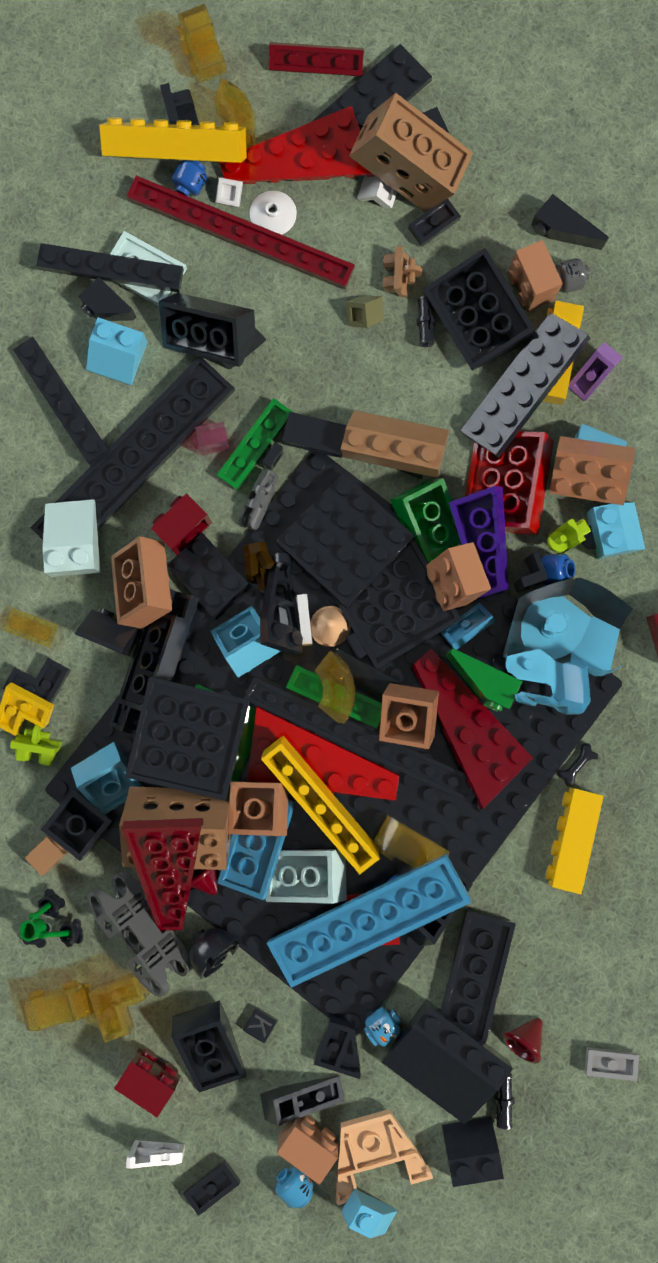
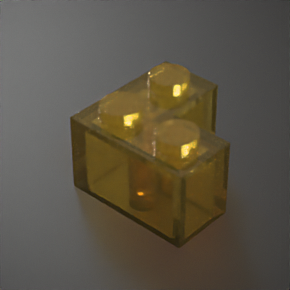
(200, 43)
(112, 1002)

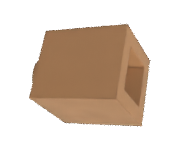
(46, 855)

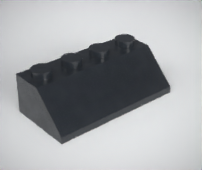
(206, 328)

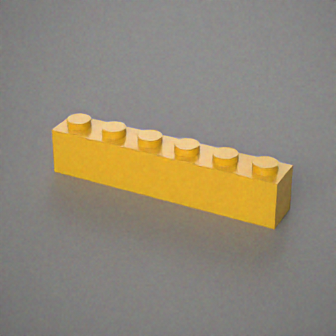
(173, 141)
(321, 804)

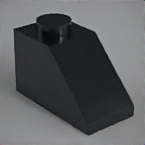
(104, 303)

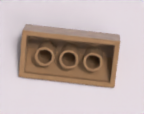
(395, 443)

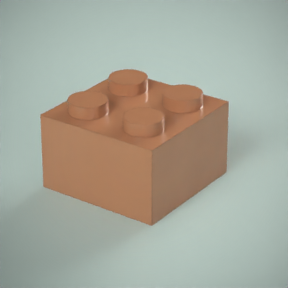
(534, 276)
(458, 576)
(408, 715)
(258, 809)
(308, 1147)

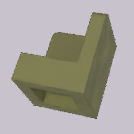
(365, 311)

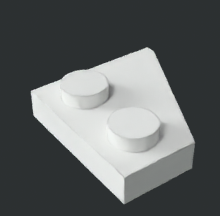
(154, 1154)

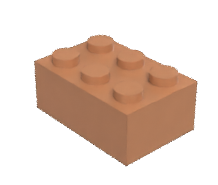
(592, 470)
(141, 582)

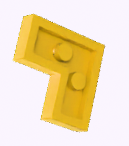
(20, 705)

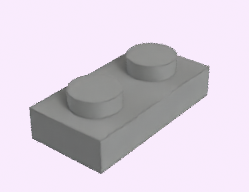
(611, 1064)

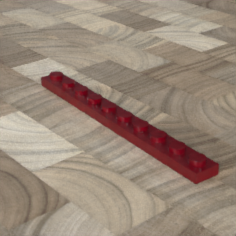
(240, 232)

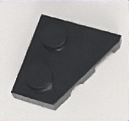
(339, 1048)

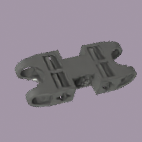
(139, 933)

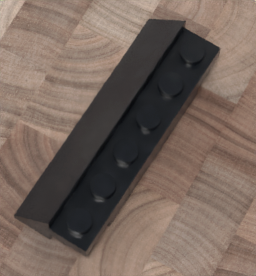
(154, 656)

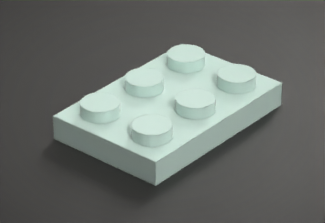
(135, 248)

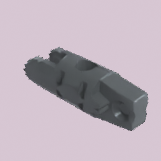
(258, 500)

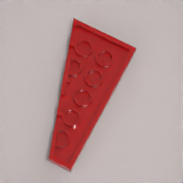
(303, 154)
(335, 766)

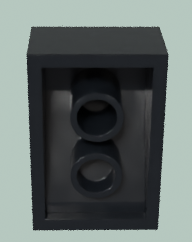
(208, 1046)

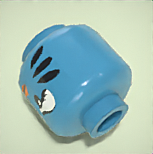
(383, 1026)
(294, 1187)

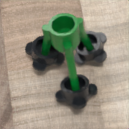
(36, 930)

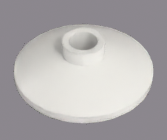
(279, 221)

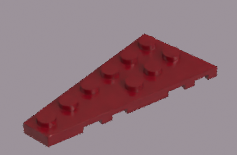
(475, 735)

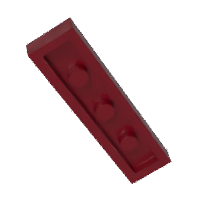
(316, 58)

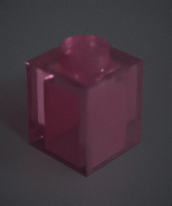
(211, 438)

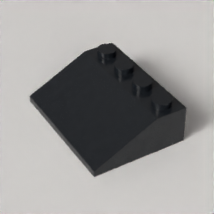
(479, 310)
(447, 1062)

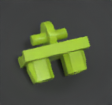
(567, 536)
(36, 741)

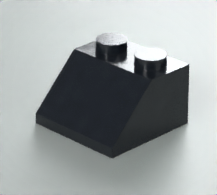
(104, 630)
(77, 825)
(472, 1152)

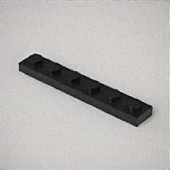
(110, 267)
(61, 401)

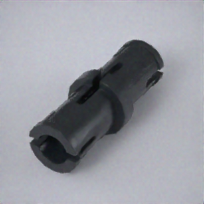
(425, 322)
(504, 1104)

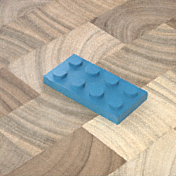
(253, 861)

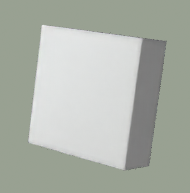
(229, 191)

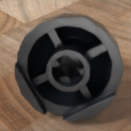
(211, 950)

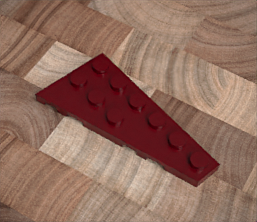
(165, 864)

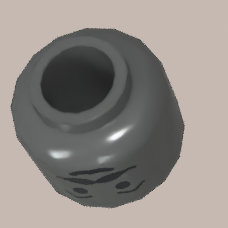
(572, 274)

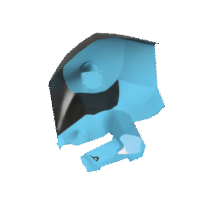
(562, 644)

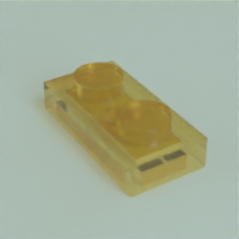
(31, 628)

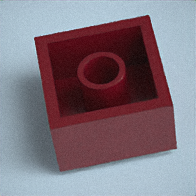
(181, 523)
(148, 1081)

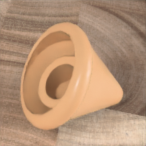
(329, 626)

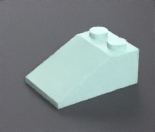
(70, 538)
(309, 877)

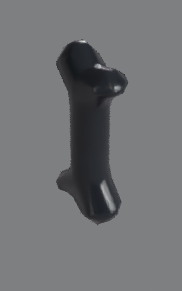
(570, 773)

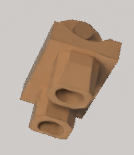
(404, 272)

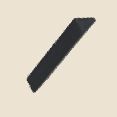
(367, 678)

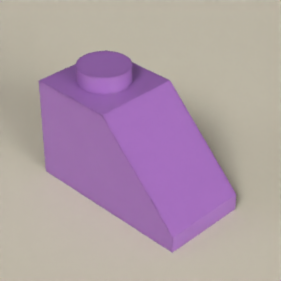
(594, 371)

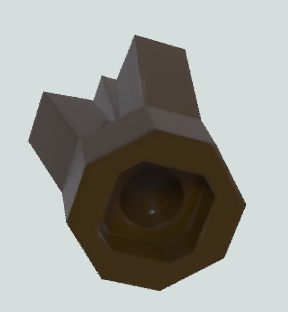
(257, 564)

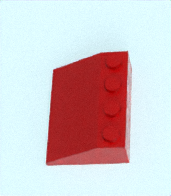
(521, 473)

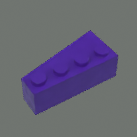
(482, 521)

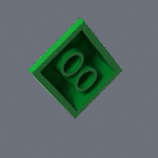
(428, 517)
(488, 683)

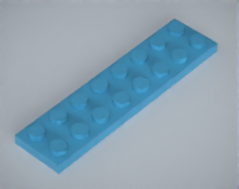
(369, 920)

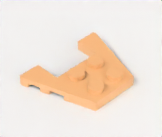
(372, 1143)

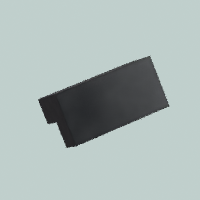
(314, 434)

